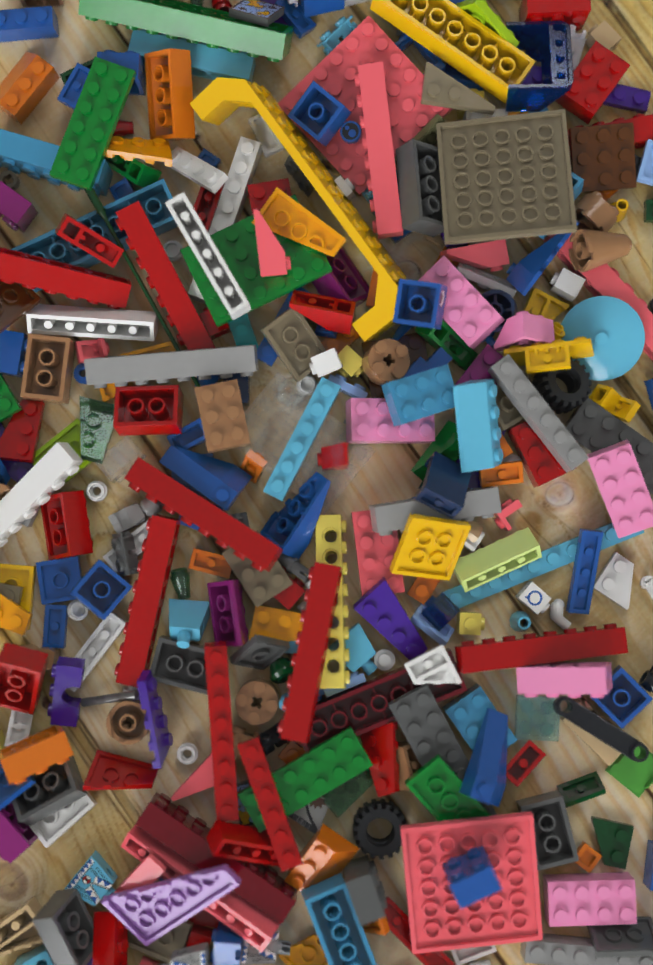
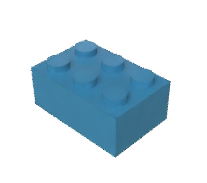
(419, 395)
(468, 714)

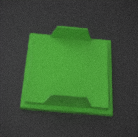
(632, 774)

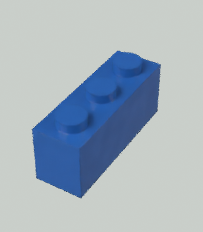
(28, 24)

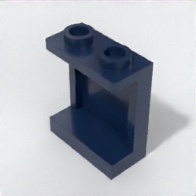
(444, 485)

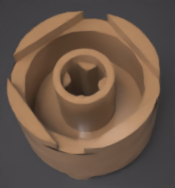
(595, 213)
(396, 356)
(255, 713)
(123, 730)

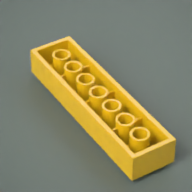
(459, 42)

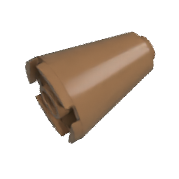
(597, 248)

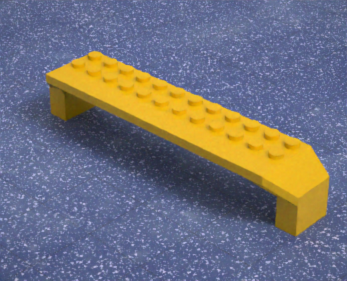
(226, 96)

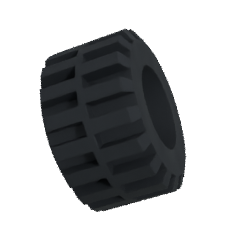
(576, 382)
(372, 845)

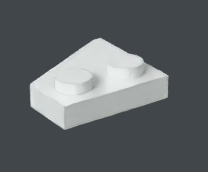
(616, 580)
(432, 668)

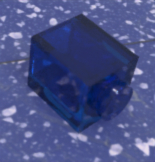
(439, 610)

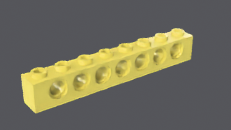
(325, 525)

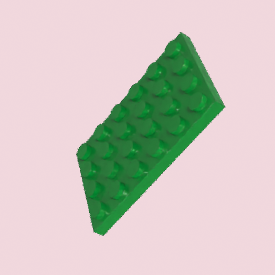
(240, 252)

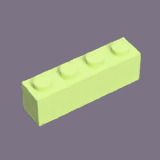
(497, 559)

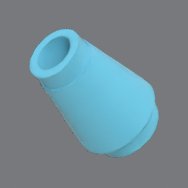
(515, 620)

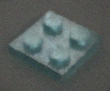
(536, 719)

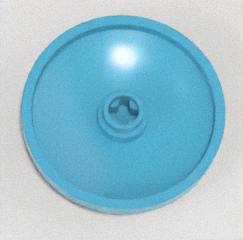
(614, 333)

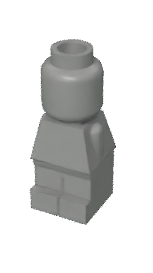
(134, 515)

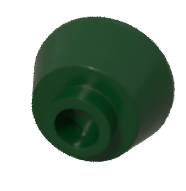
(280, 670)

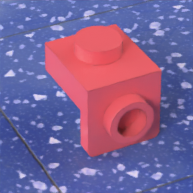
(91, 349)
(507, 509)

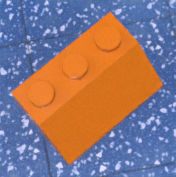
(26, 86)
(35, 754)
(322, 858)

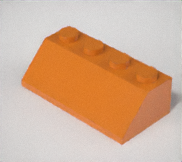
(170, 94)

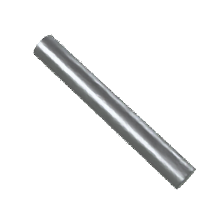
(109, 698)

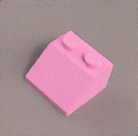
(524, 330)

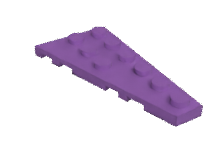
(163, 905)

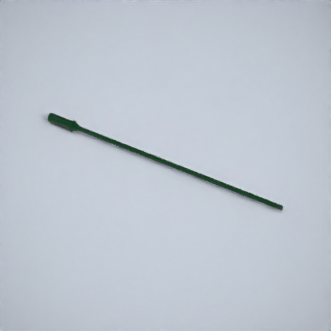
(100, 210)

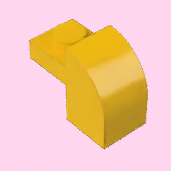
(611, 401)

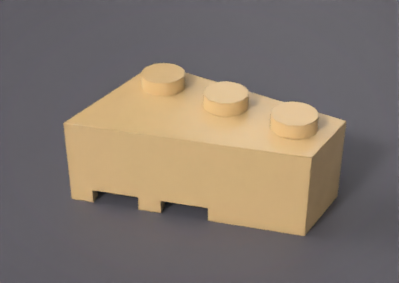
(18, 929)

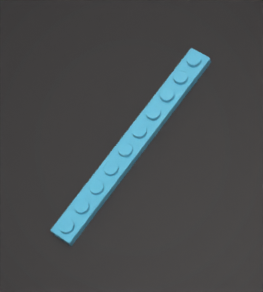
(551, 559)

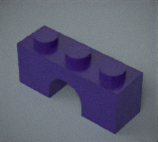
(64, 708)

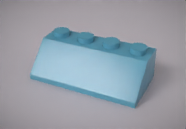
(477, 425)

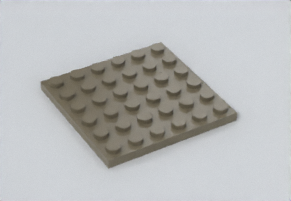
(506, 177)

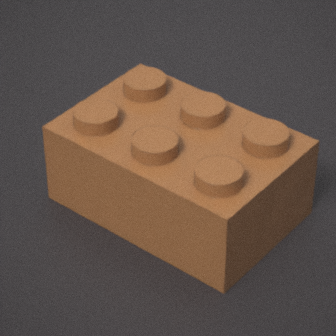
(48, 369)
(222, 416)

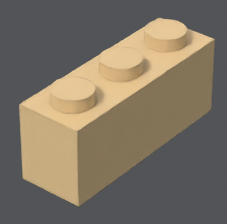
(605, 752)

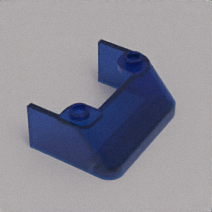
(551, 45)

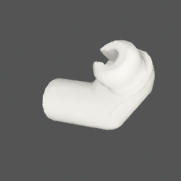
(556, 614)

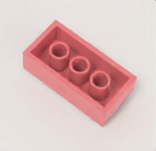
(374, 554)

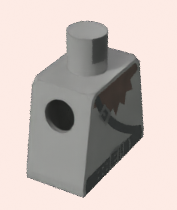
(311, 814)

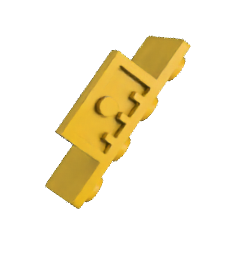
(551, 356)

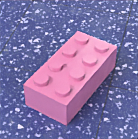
(464, 307)
(371, 423)
(622, 488)
(565, 678)
(589, 899)

